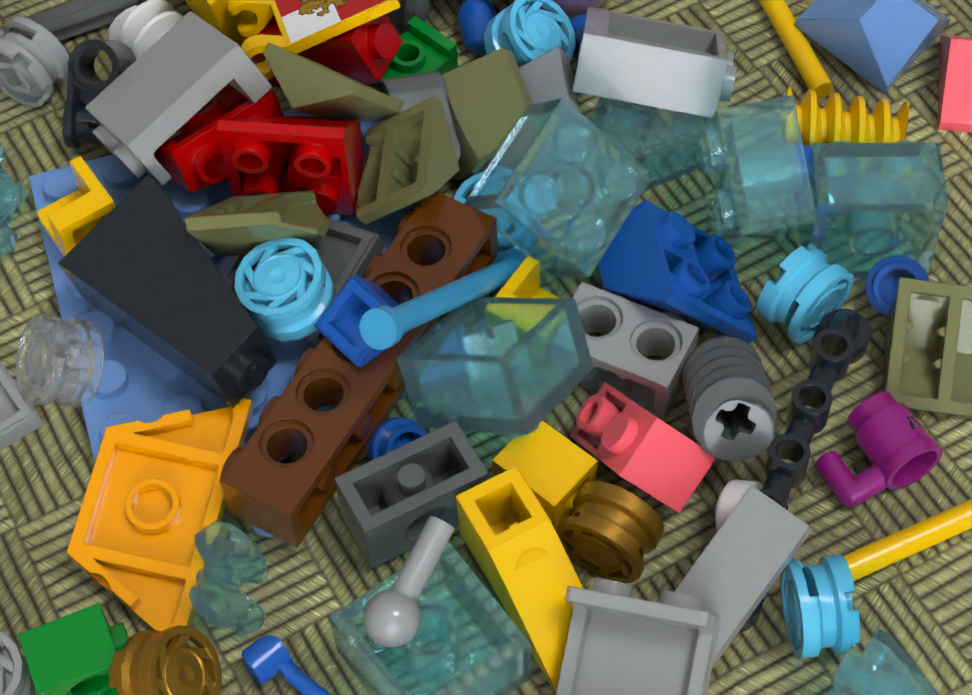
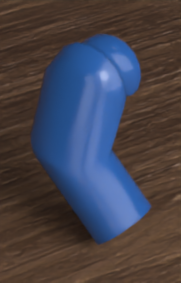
(472, 22)

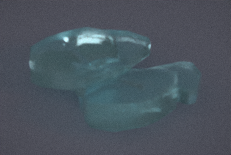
(228, 561)

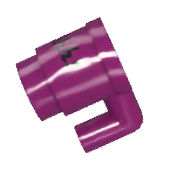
(892, 443)

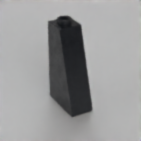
(169, 294)

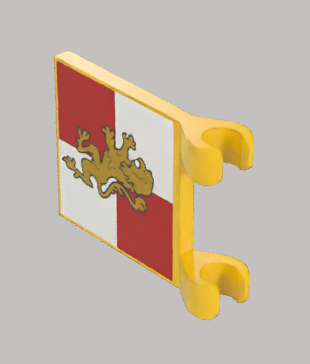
(302, 22)

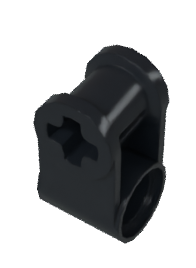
(85, 85)

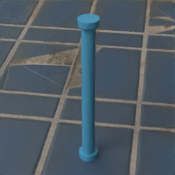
(385, 325)

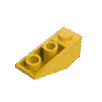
(522, 562)

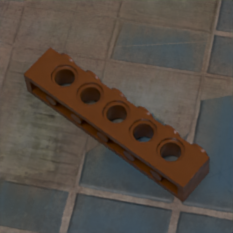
(292, 495)

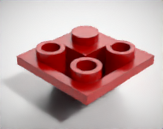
(295, 156)

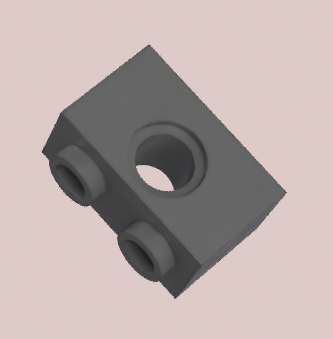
(397, 492)

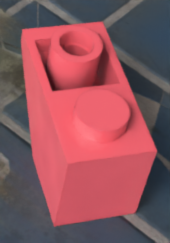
(641, 447)

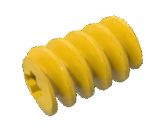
(854, 125)

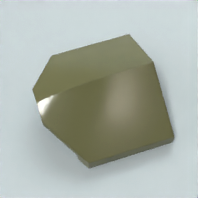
(325, 92)
(485, 106)
(405, 160)
(250, 220)
(930, 347)

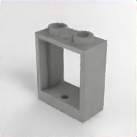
(654, 63)

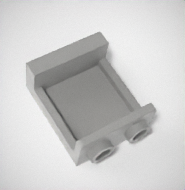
(167, 89)
(636, 643)

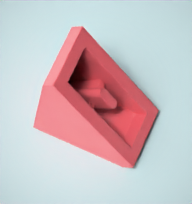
(955, 83)

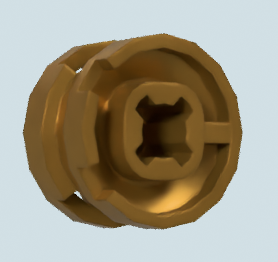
(610, 531)
(166, 664)

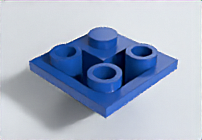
(677, 270)

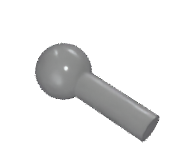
(393, 614)

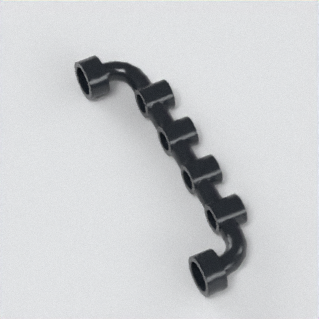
(839, 342)

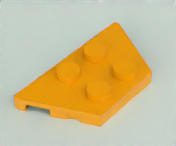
(148, 502)

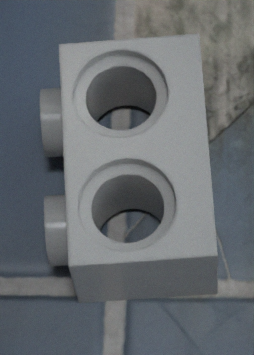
(629, 337)

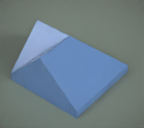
(873, 35)

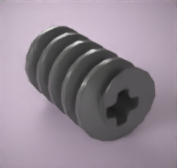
(729, 399)

